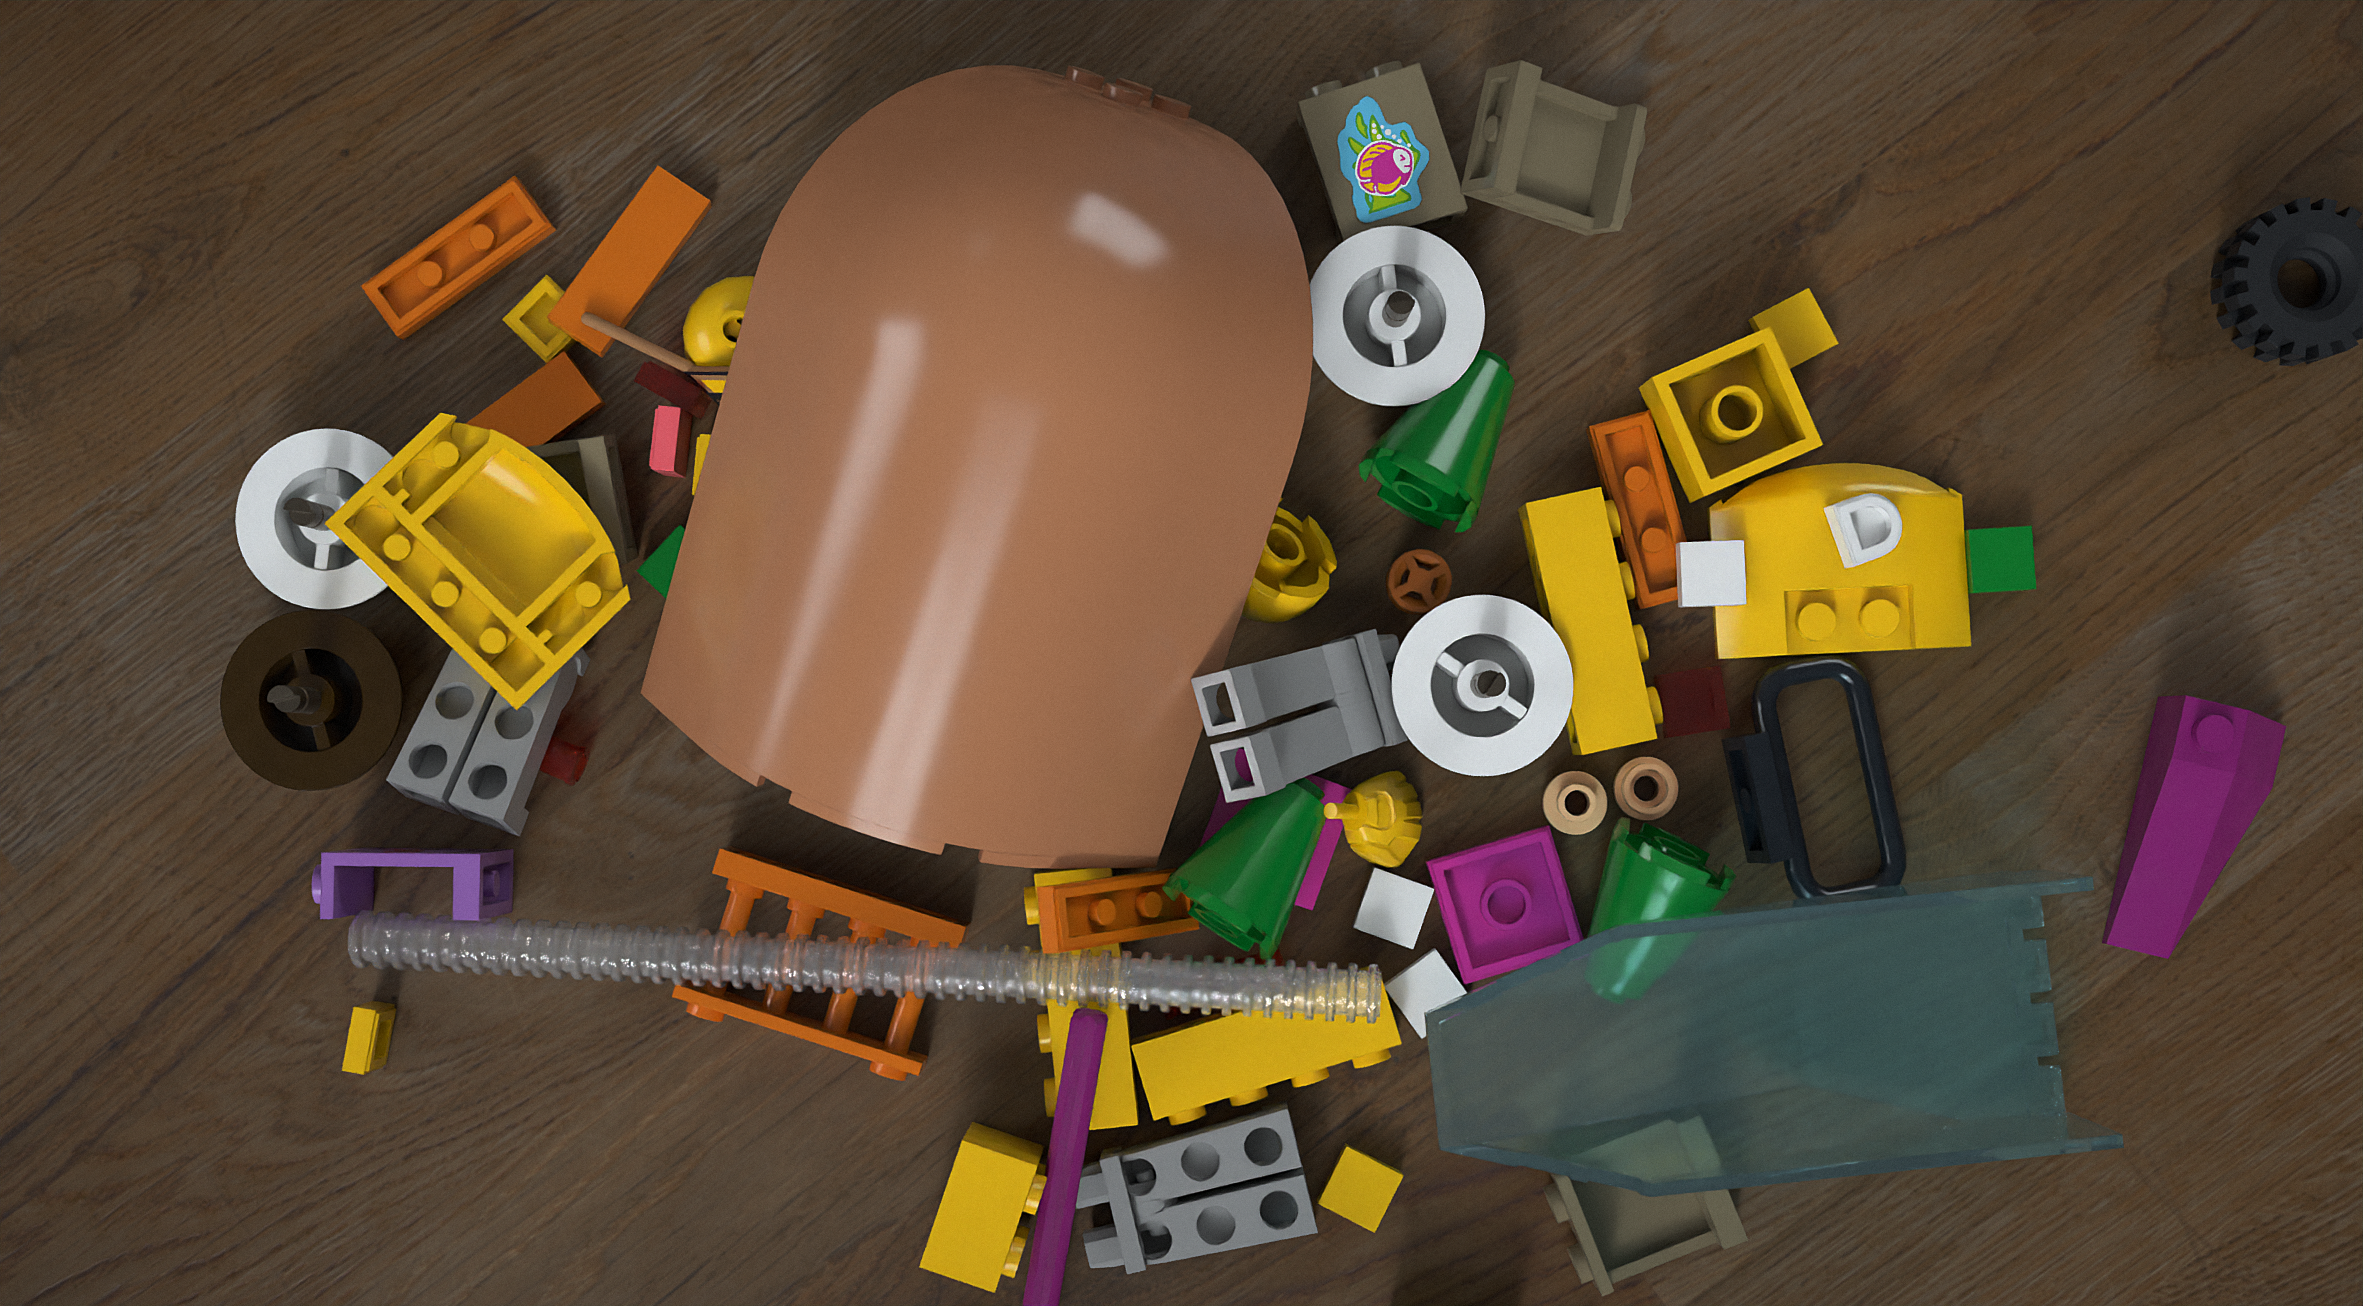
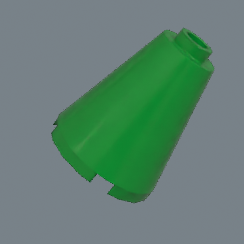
(1443, 448)
(1254, 867)
(1654, 878)

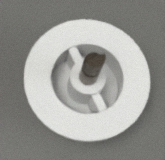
(1395, 315)
(285, 512)
(1482, 685)

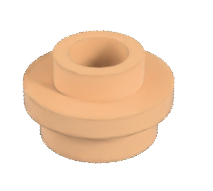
(1665, 788)
(1554, 802)

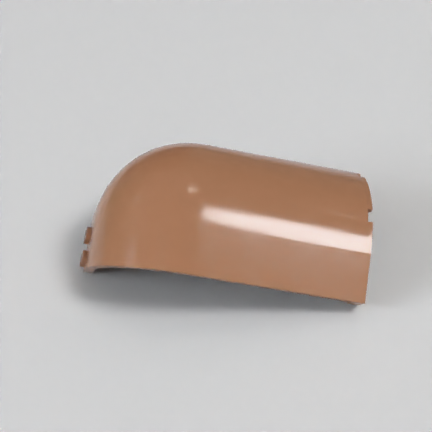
(993, 469)

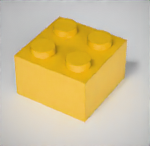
(1730, 414)
(981, 1208)

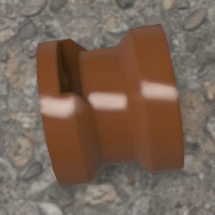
(1427, 578)

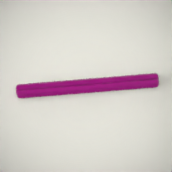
(1065, 1157)

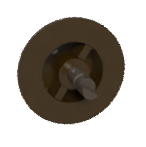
(311, 700)

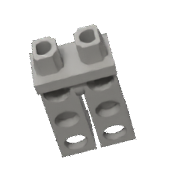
(1352, 716)
(477, 750)
(1162, 1227)

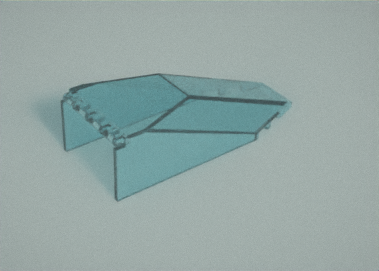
(1771, 1043)

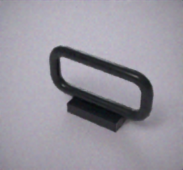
(1765, 787)

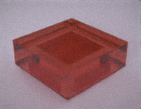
(673, 389)
(1692, 701)

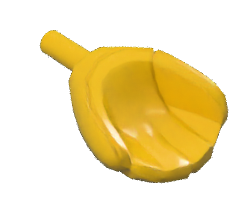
(1380, 818)

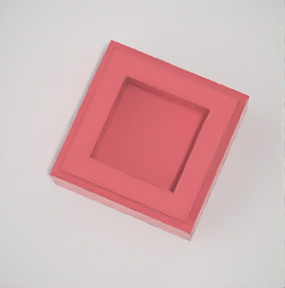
(670, 441)

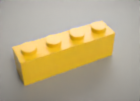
(1585, 602)
(1243, 1055)
(1116, 1090)

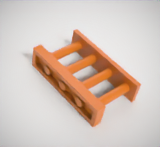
(809, 899)

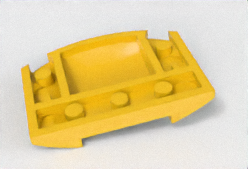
(487, 552)
(1797, 582)

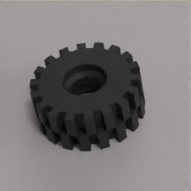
(2251, 291)

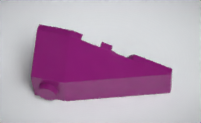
(2192, 805)

